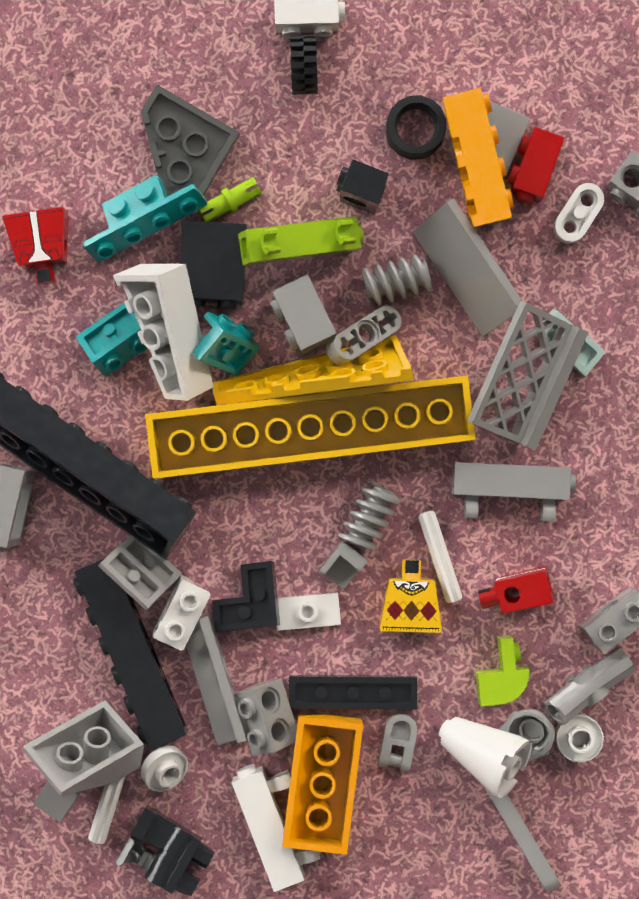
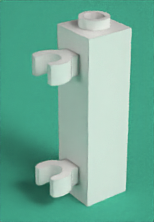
(267, 825)

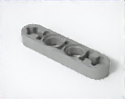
(526, 842)

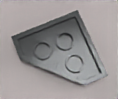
(185, 141)

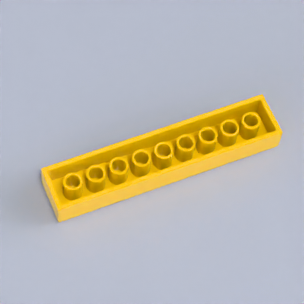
(310, 427)

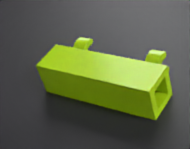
(300, 240)

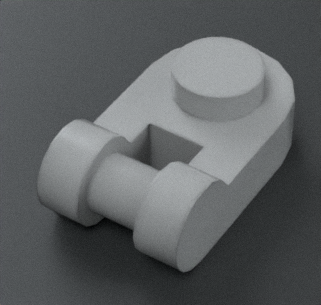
(402, 732)

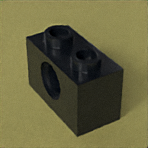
(362, 186)

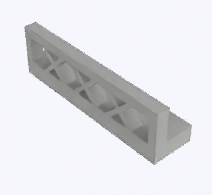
(215, 682)

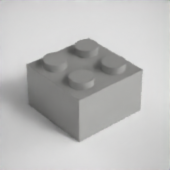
(304, 315)

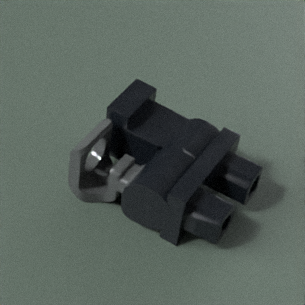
(176, 850)

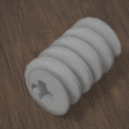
(396, 279)
(370, 516)

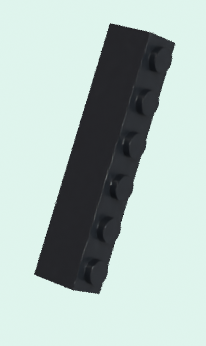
(133, 657)

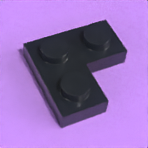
(258, 605)

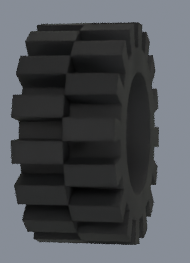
(304, 64)

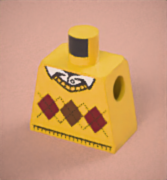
(410, 602)

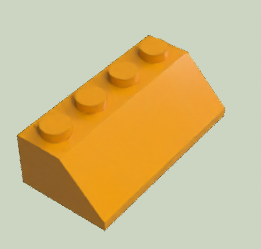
(323, 783)

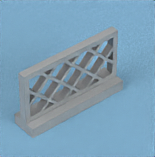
(544, 384)

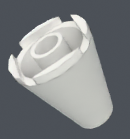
(486, 753)

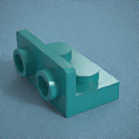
(112, 340)
(226, 344)

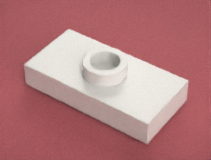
(309, 611)

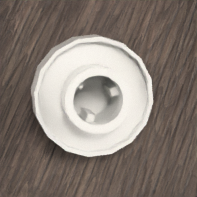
(579, 738)
(164, 768)

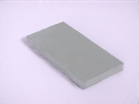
(468, 267)

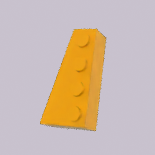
(477, 157)

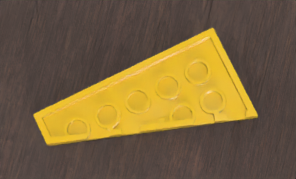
(377, 366)

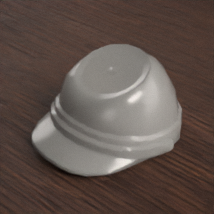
(534, 727)

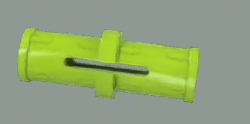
(230, 200)

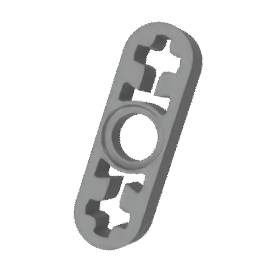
(358, 344)

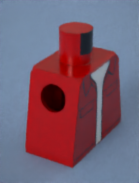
(39, 240)
(533, 588)

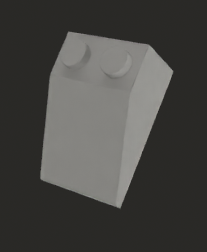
(87, 751)

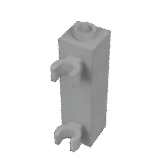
(512, 481)

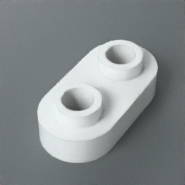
(578, 214)

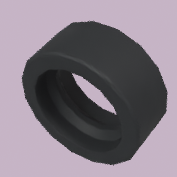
(412, 103)

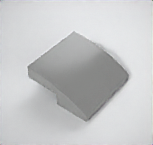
(140, 571)

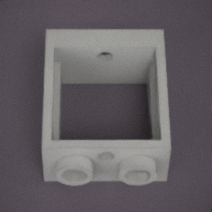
(15, 494)

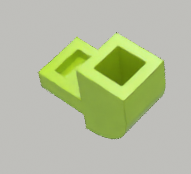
(503, 683)

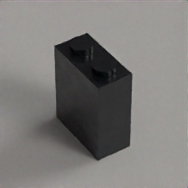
(214, 262)

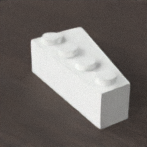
(169, 326)

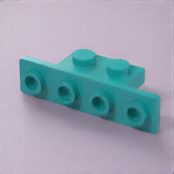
(140, 214)

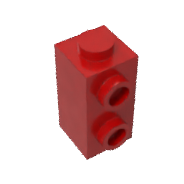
(536, 166)

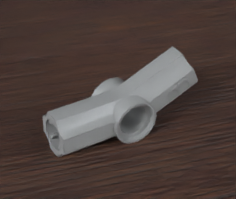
(589, 686)

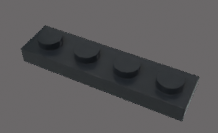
(352, 692)

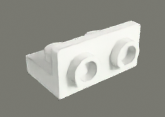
(181, 613)

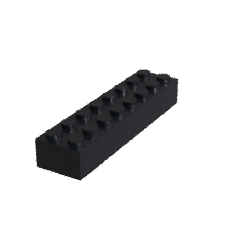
(91, 472)

